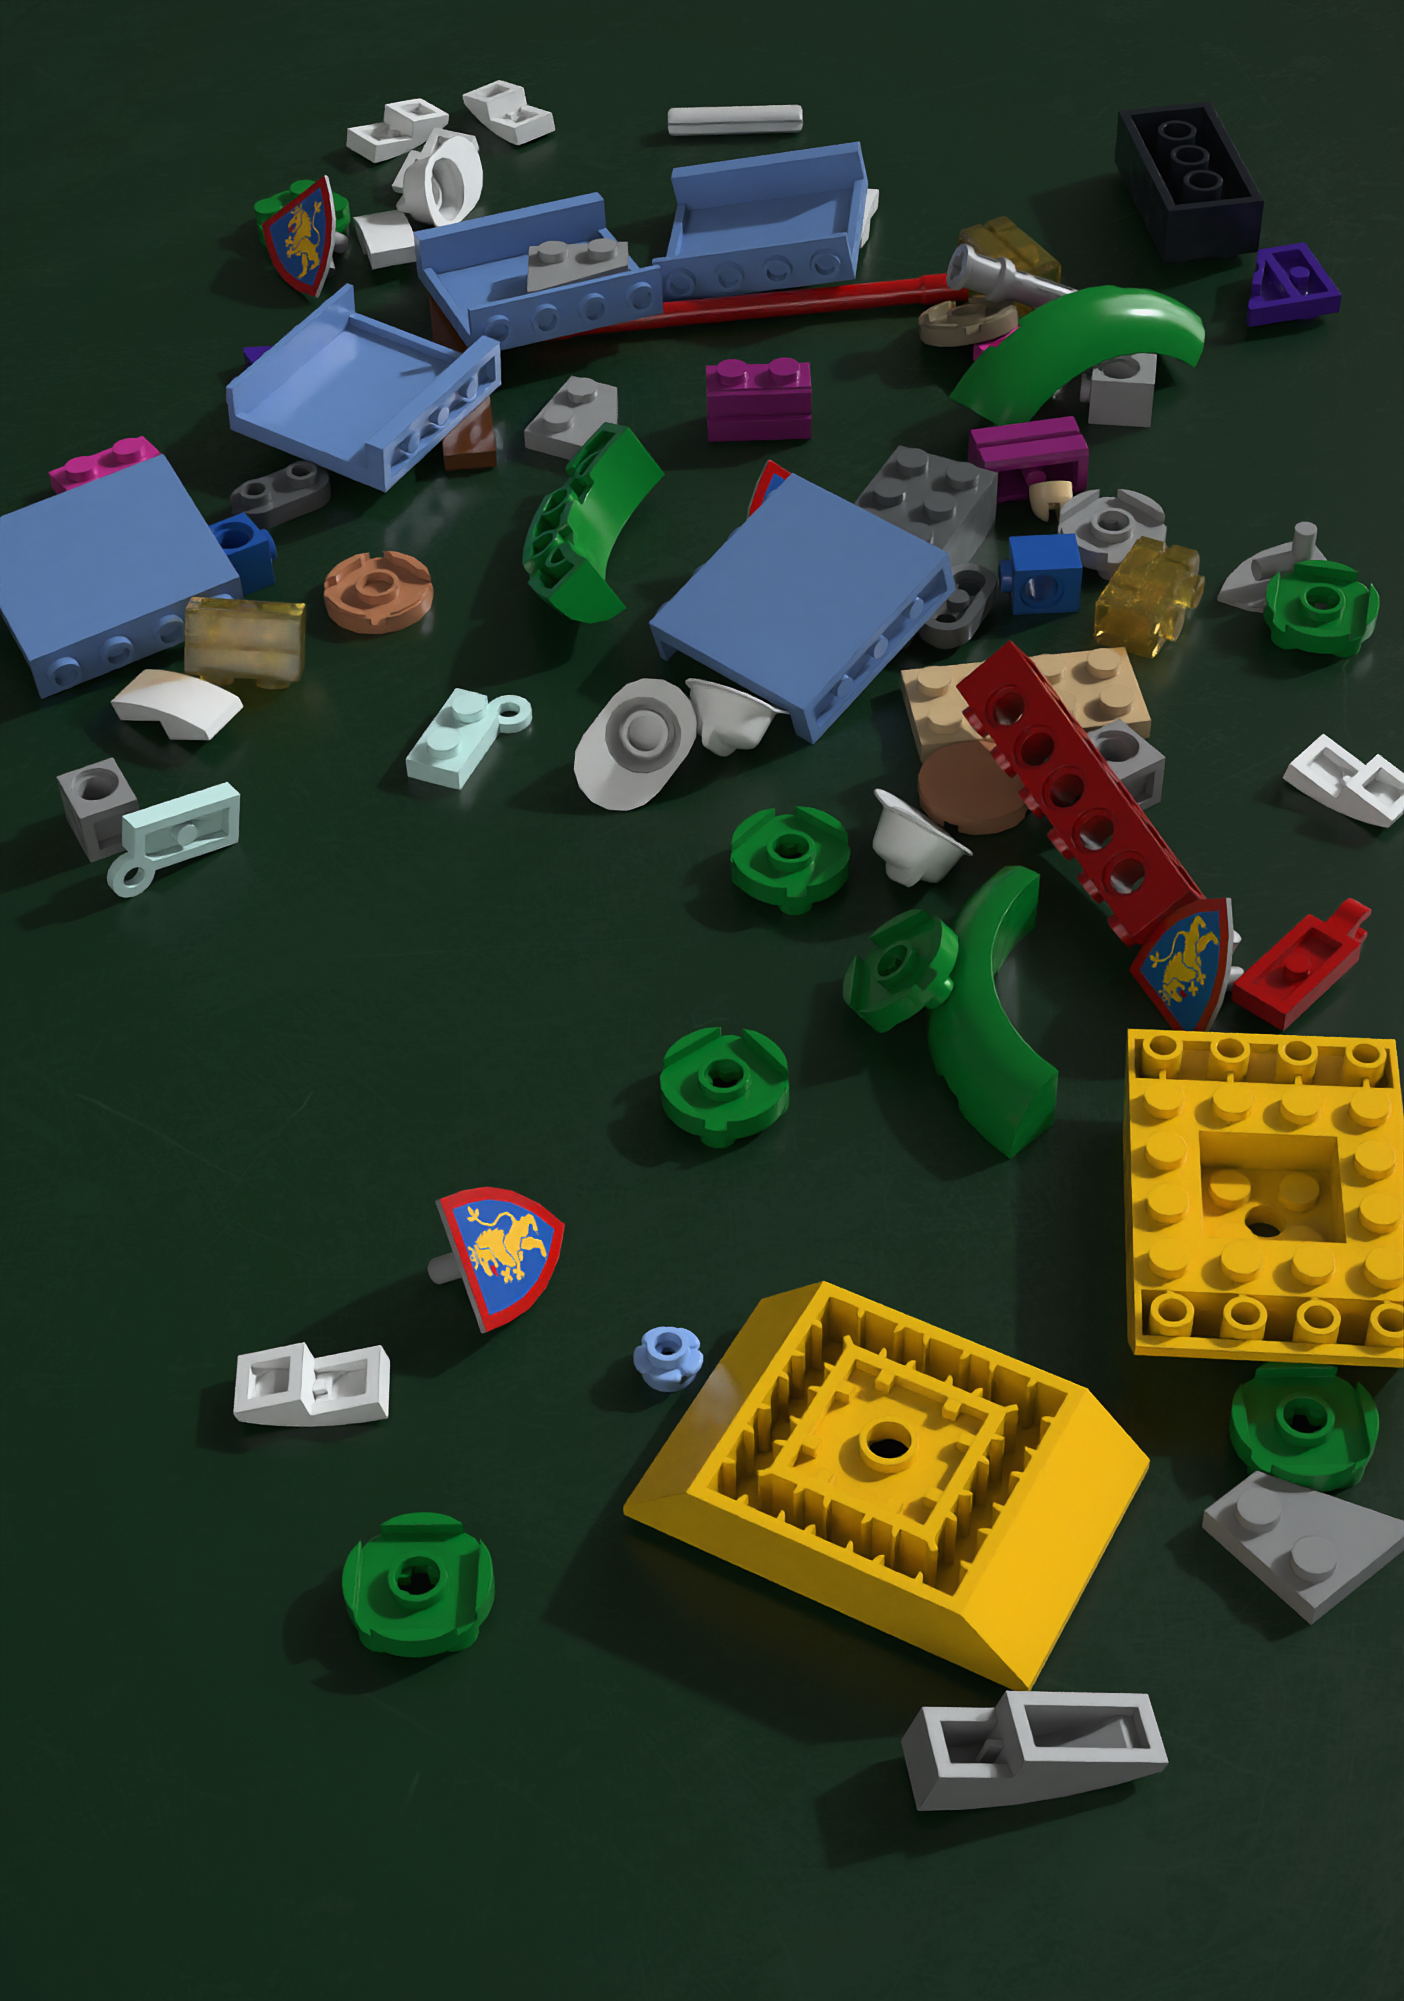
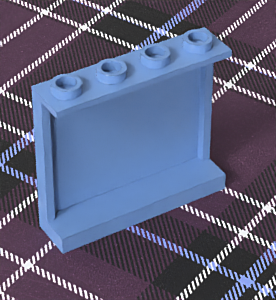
(765, 223)
(481, 275)
(359, 393)
(107, 573)
(806, 602)

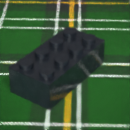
(1188, 182)

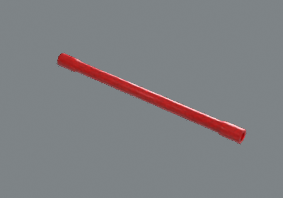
(923, 290)

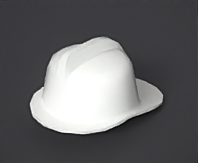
(443, 185)
(729, 717)
(635, 744)
(913, 843)

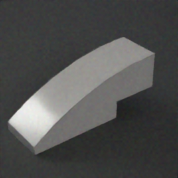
(1030, 1748)

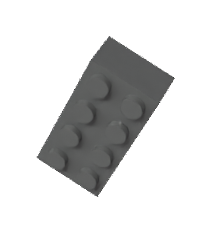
(935, 500)

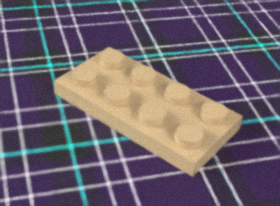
(1092, 684)

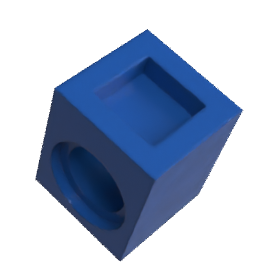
(247, 550)
(1042, 574)

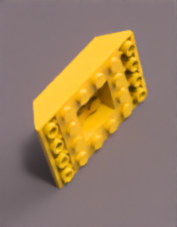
(1274, 1136)
(952, 1547)

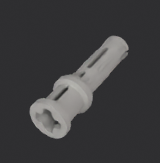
(1000, 279)

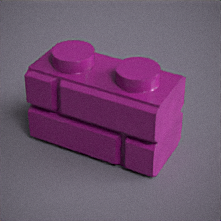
(758, 400)
(1031, 455)

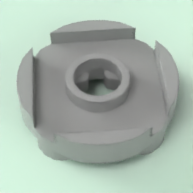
(1110, 526)

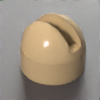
(1049, 496)

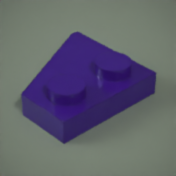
(1290, 286)

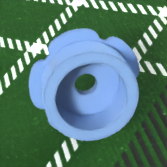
(672, 1371)

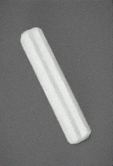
(735, 120)

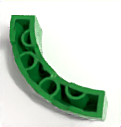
(1069, 337)
(581, 521)
(986, 1063)

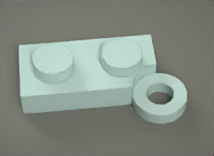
(463, 735)
(174, 834)

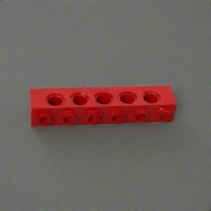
(1015, 686)

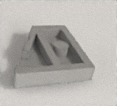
(562, 264)
(572, 417)
(1303, 1540)

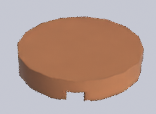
(378, 593)
(970, 789)

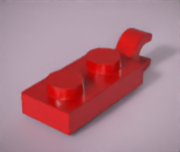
(1302, 965)

